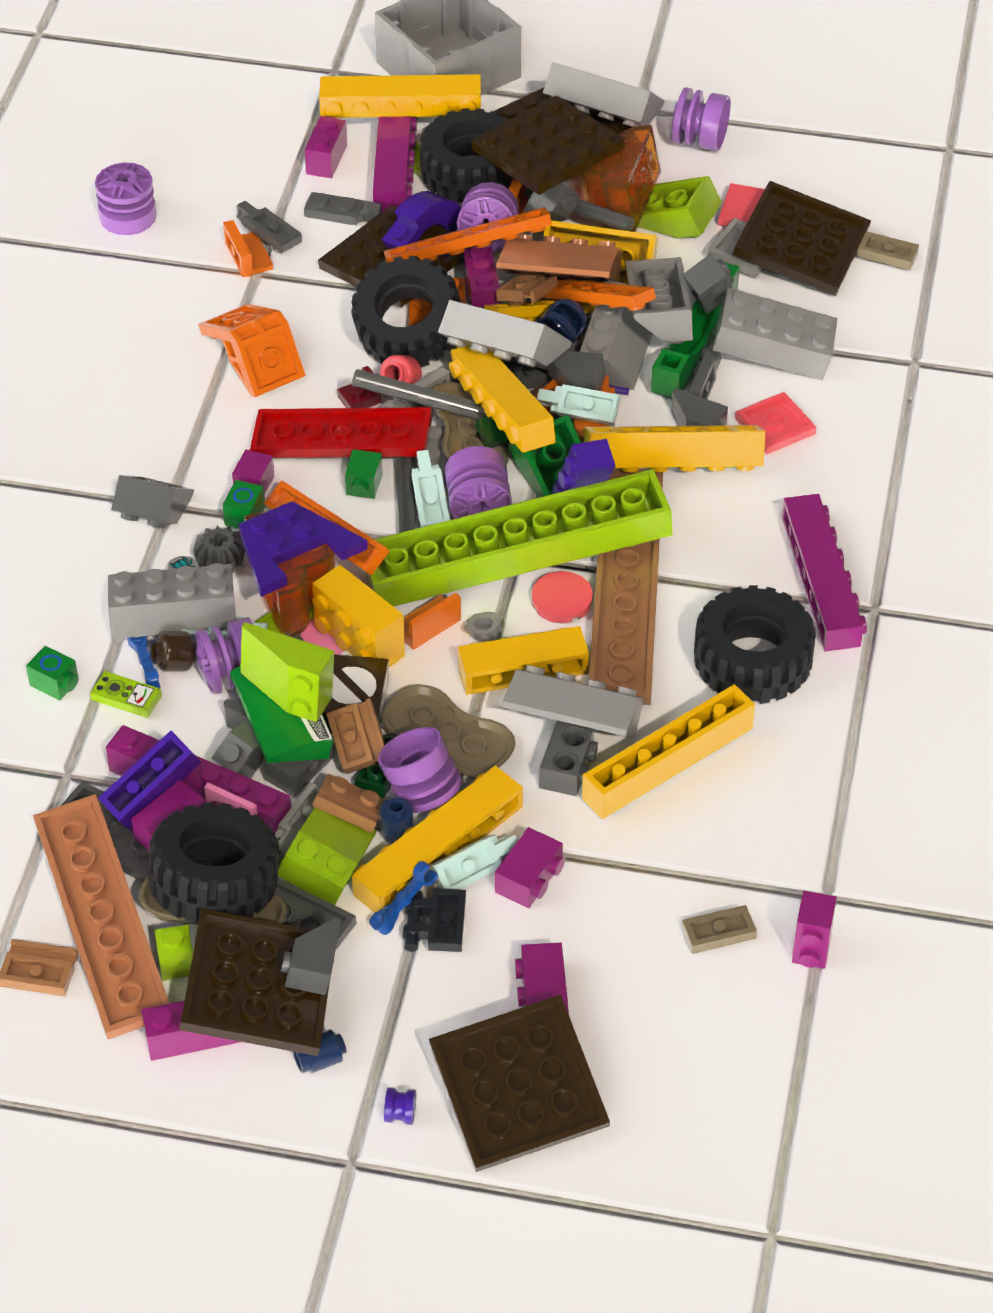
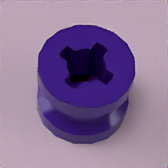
(400, 1106)

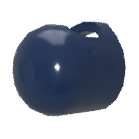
(565, 318)

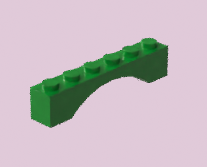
(679, 360)

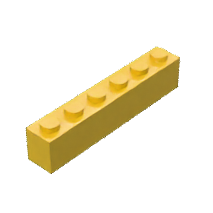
(398, 95)
(503, 398)
(683, 446)
(668, 751)
(445, 830)

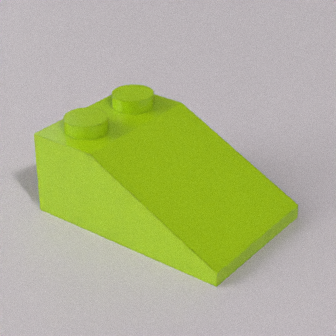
(681, 207)
(288, 670)
(325, 855)

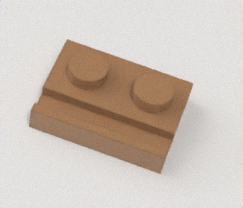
(526, 286)
(356, 735)
(349, 802)
(38, 967)

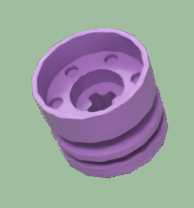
(696, 118)
(125, 198)
(489, 202)
(476, 481)
(221, 655)
(420, 768)

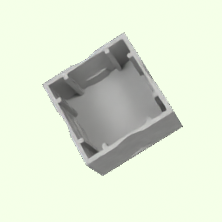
(449, 40)

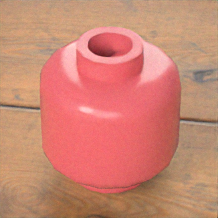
(401, 368)

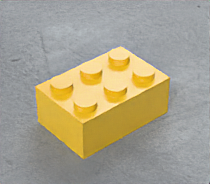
(357, 617)

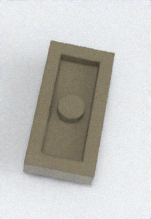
(888, 250)
(719, 929)

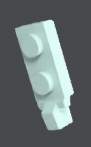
(581, 403)
(429, 491)
(473, 861)

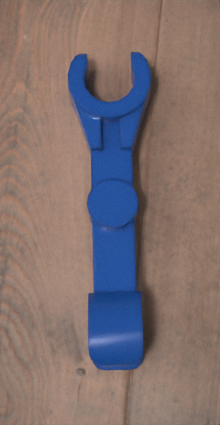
(140, 646)
(386, 918)

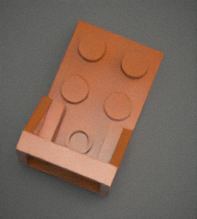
(257, 346)

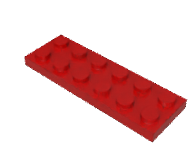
(340, 430)

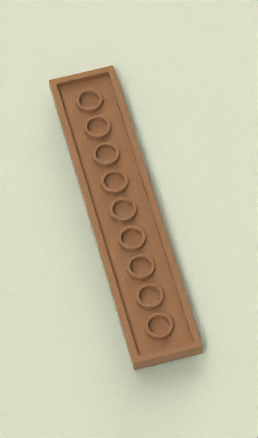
(625, 614)

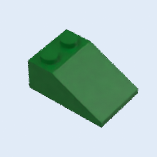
(542, 465)

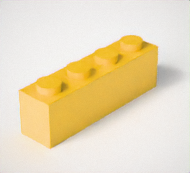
(493, 663)

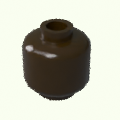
(174, 651)

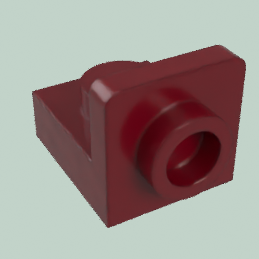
(358, 397)

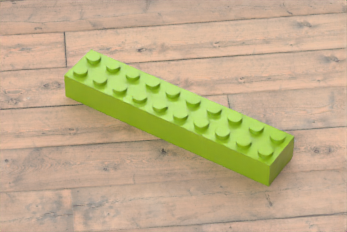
(522, 538)

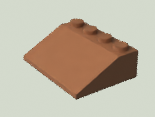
(565, 260)

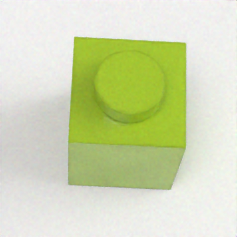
(174, 951)

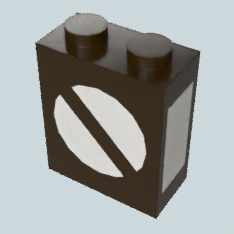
(357, 680)

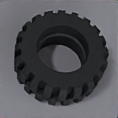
(444, 152)
(394, 283)
(757, 615)
(217, 836)

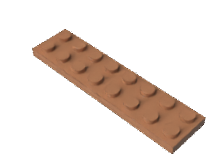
(101, 914)

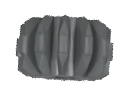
(220, 547)

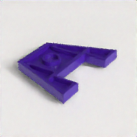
(287, 534)

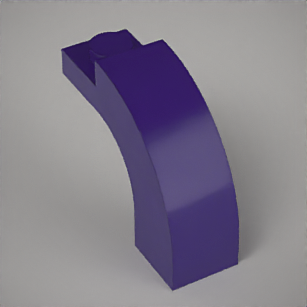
(418, 214)

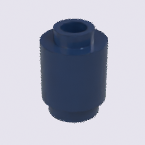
(395, 818)
(330, 1054)

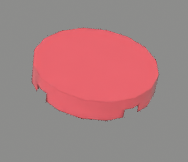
(562, 596)

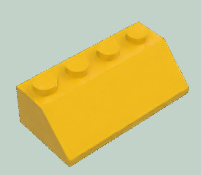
(633, 244)

